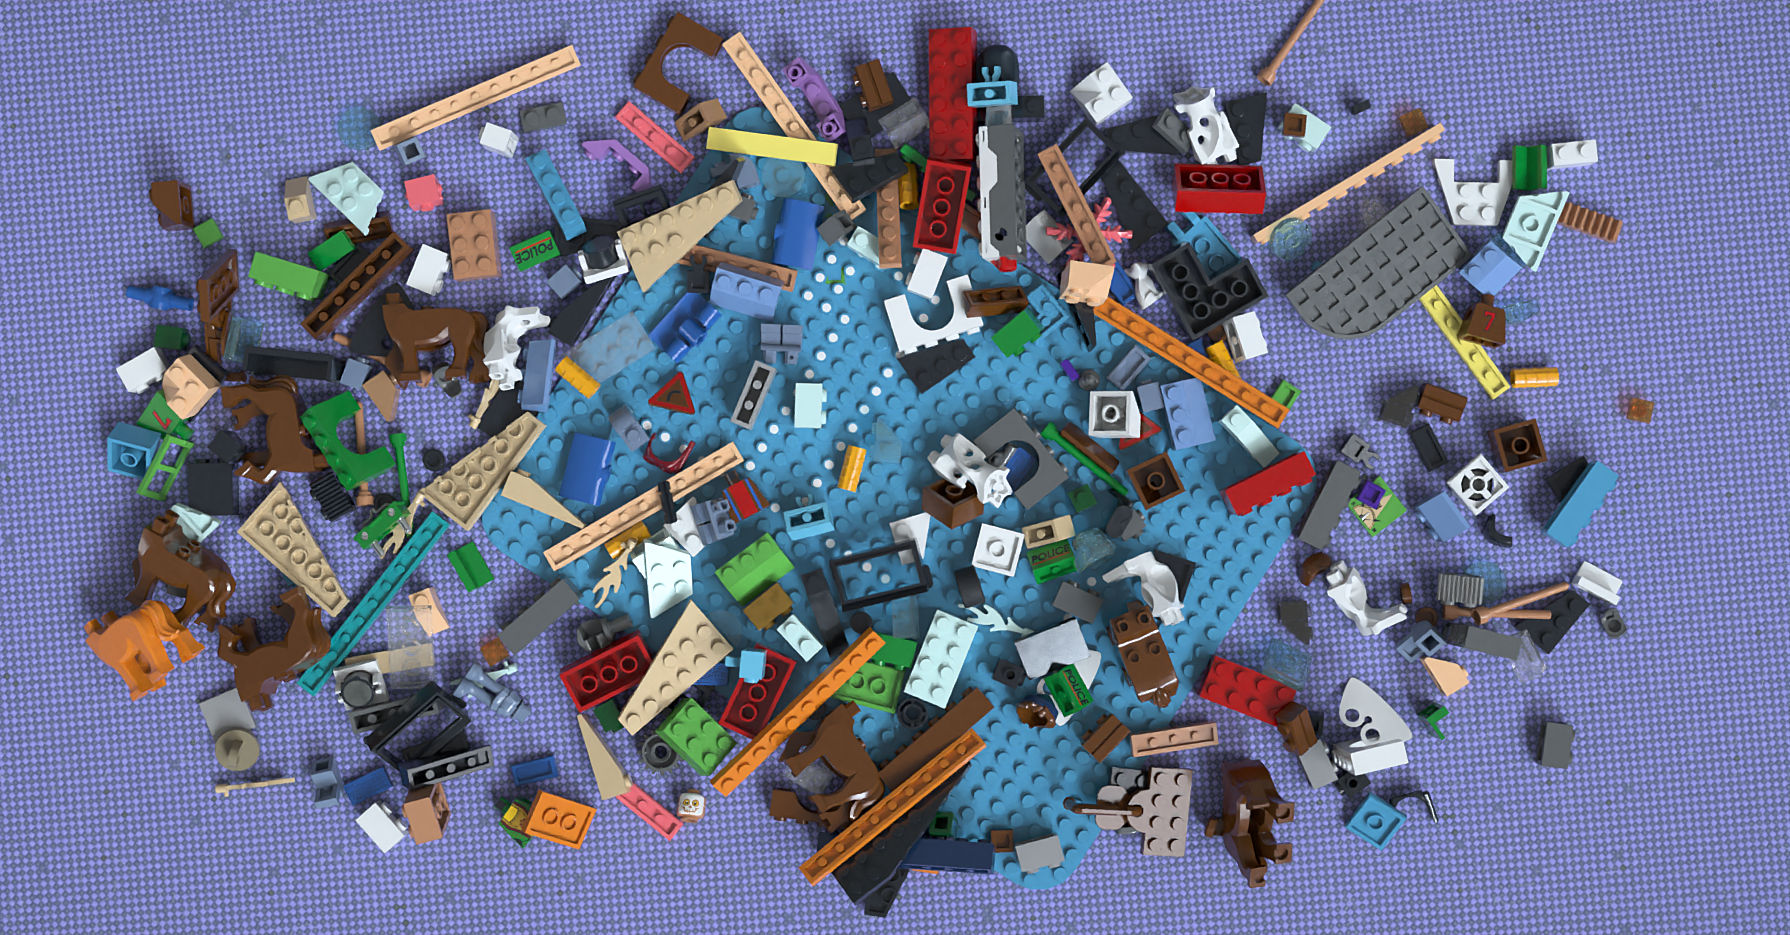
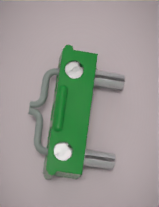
(382, 525)

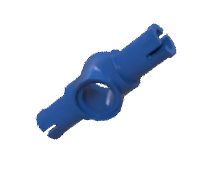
(160, 298)

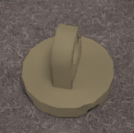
(237, 749)

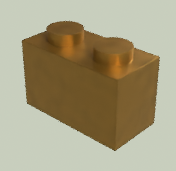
(768, 607)

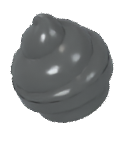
(1088, 380)

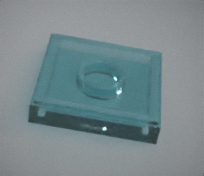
(242, 333)
(1286, 665)

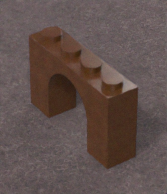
(680, 33)

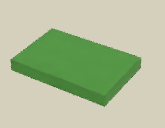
(873, 687)

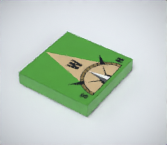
(1386, 512)

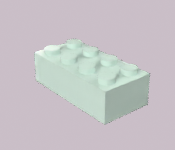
(940, 658)

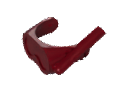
(668, 467)

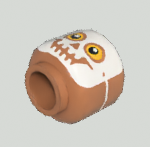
(691, 806)

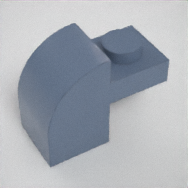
(748, 176)
(628, 427)
(1421, 639)
(327, 782)

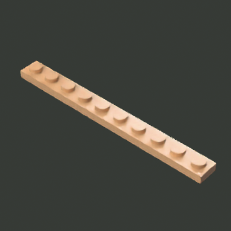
(475, 97)
(785, 116)
(1355, 180)
(642, 507)

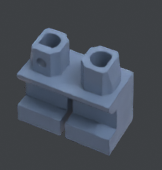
(790, 345)
(720, 525)

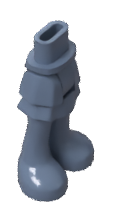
(504, 703)

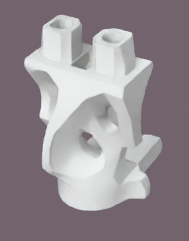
(1199, 104)
(502, 346)
(973, 468)
(1157, 586)
(1350, 595)

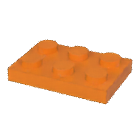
(558, 819)

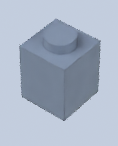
(409, 151)
(565, 281)
(356, 373)
(1149, 396)

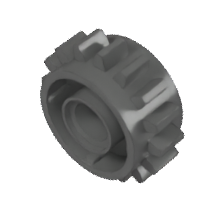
(655, 761)

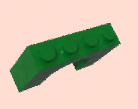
(349, 467)

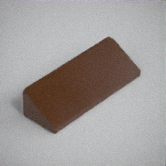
(379, 228)
(994, 301)
(1089, 447)

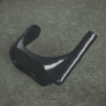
(1121, 516)
(1422, 795)

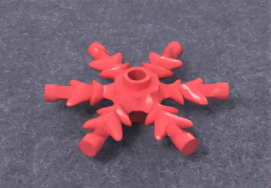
(1100, 212)

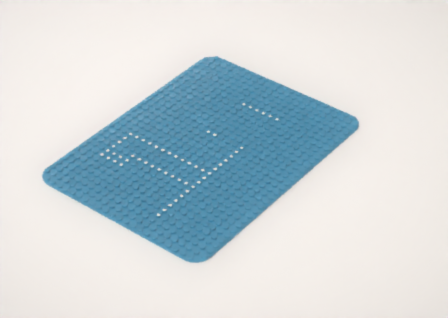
(854, 354)

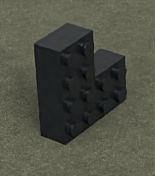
(1204, 300)

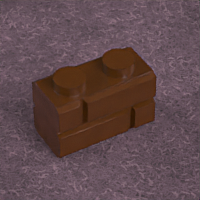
(873, 85)
(1440, 403)
(1296, 728)
(1104, 736)

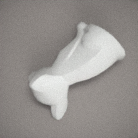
(1144, 289)

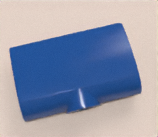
(797, 234)
(685, 326)
(587, 469)

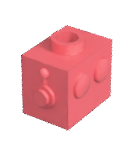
(424, 193)

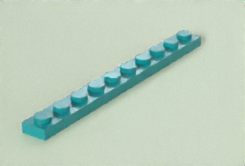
(375, 602)

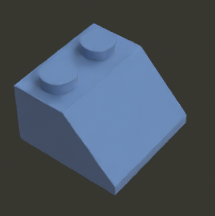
(1489, 268)
(1440, 516)

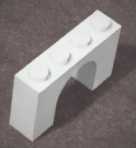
(910, 335)
(1362, 759)

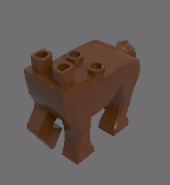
(430, 331)
(286, 436)
(182, 563)
(1143, 654)
(266, 665)
(845, 757)
(1248, 817)

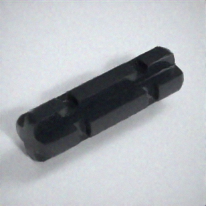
(667, 502)

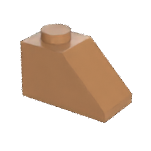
(700, 118)
(384, 393)

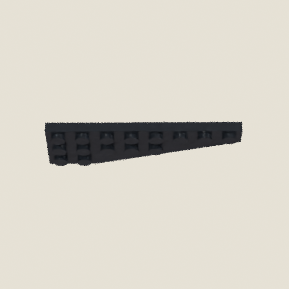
(881, 856)

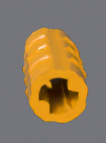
(908, 188)
(1220, 355)
(577, 377)
(1534, 377)
(851, 468)
(637, 532)

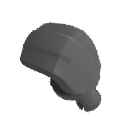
(601, 632)

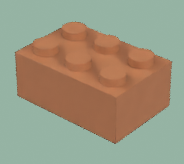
(474, 245)
(427, 813)

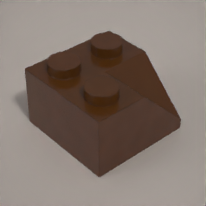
(175, 205)
(1517, 445)
(1155, 480)
(951, 503)

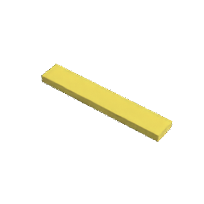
(772, 146)
(1471, 353)

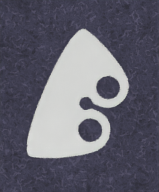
(1087, 669)
(1369, 703)

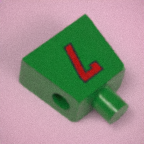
(163, 419)

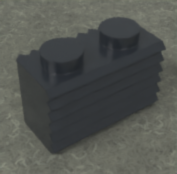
(332, 497)

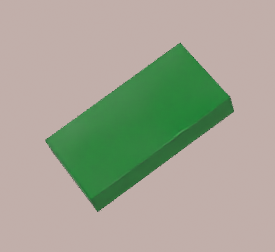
(331, 250)

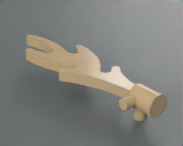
(489, 393)
(398, 532)
(615, 575)
(224, 788)

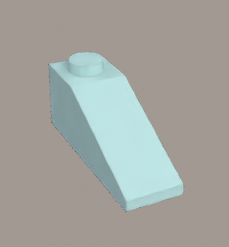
(1248, 435)

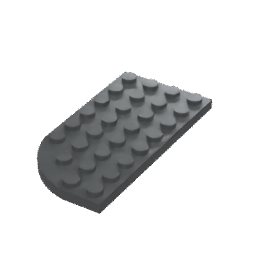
(1380, 271)

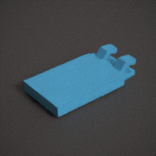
(1206, 240)

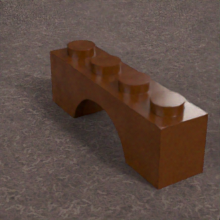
(787, 805)

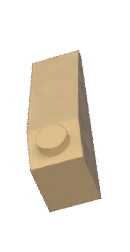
(532, 494)
(607, 769)

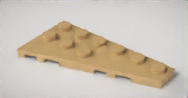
(669, 235)
(478, 477)
(287, 542)
(681, 660)

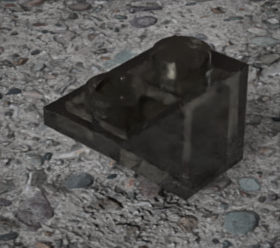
(1398, 408)
(1294, 618)

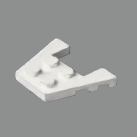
(1474, 201)

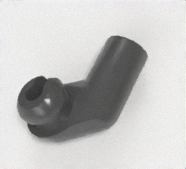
(1002, 458)

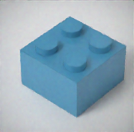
(131, 450)

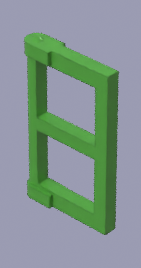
(156, 464)

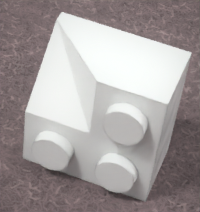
(1101, 94)
(1113, 415)

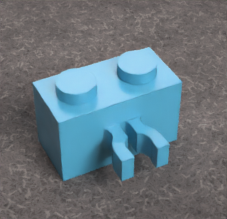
(992, 92)
(808, 520)
(751, 664)

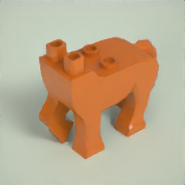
(136, 642)

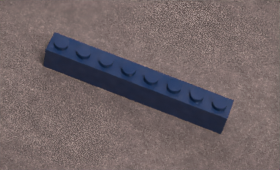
(942, 854)

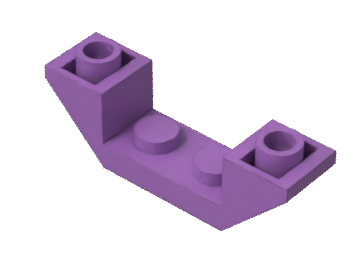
(818, 94)
(601, 148)

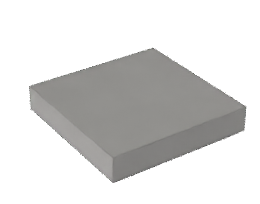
(227, 712)

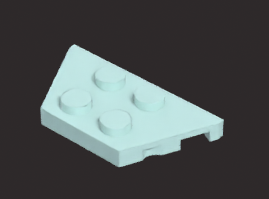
(351, 193)
(1533, 224)
(194, 523)
(667, 576)

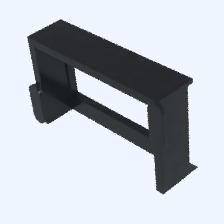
(1091, 180)
(292, 363)
(923, 571)
(410, 712)

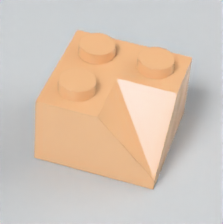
(1086, 283)
(188, 386)

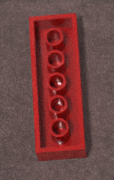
(951, 68)

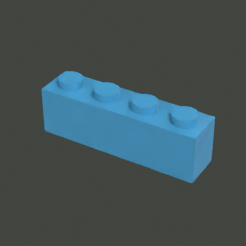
(556, 194)
(1579, 504)

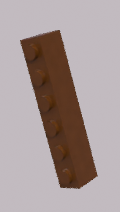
(357, 286)
(936, 738)

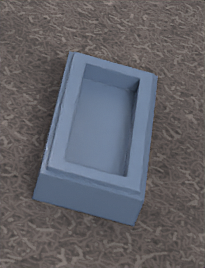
(1128, 368)

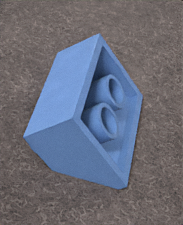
(746, 291)
(537, 375)
(1187, 414)

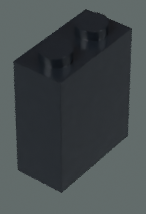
(214, 487)

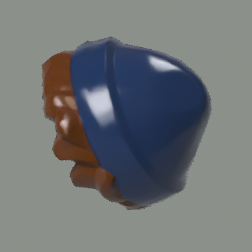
(1037, 711)

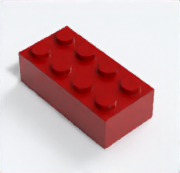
(1218, 188)
(942, 205)
(1268, 482)
(607, 671)
(1244, 690)
(755, 702)

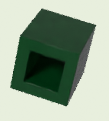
(172, 338)
(1081, 498)
(608, 715)
(944, 825)

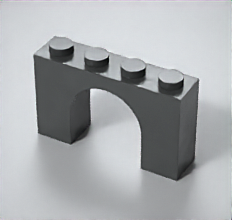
(1049, 472)
(1482, 640)

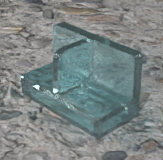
(905, 618)

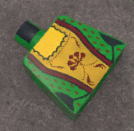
(514, 818)

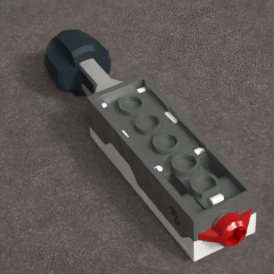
(1001, 171)

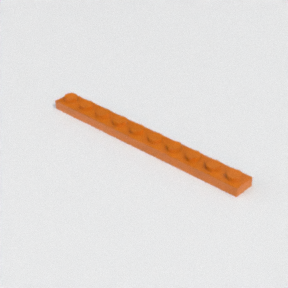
(1192, 361)
(797, 712)
(892, 807)

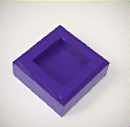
(1069, 370)
(1370, 494)

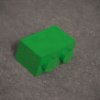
(1017, 333)
(895, 651)

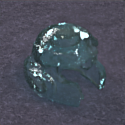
(1092, 549)

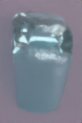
(1521, 311)

